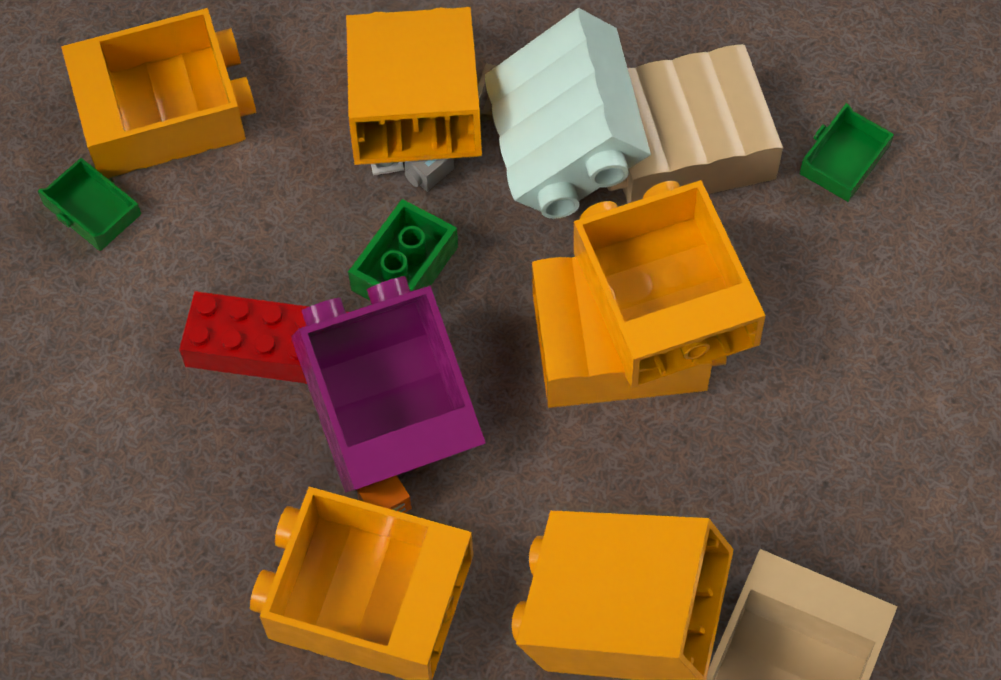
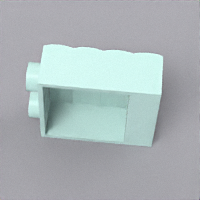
(566, 115)

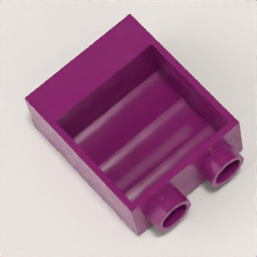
(385, 383)

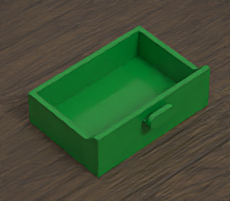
(845, 153)
(90, 204)

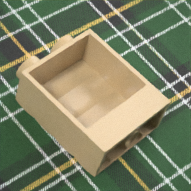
(703, 123)
(800, 627)

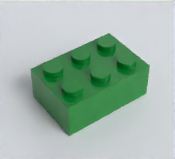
(406, 245)

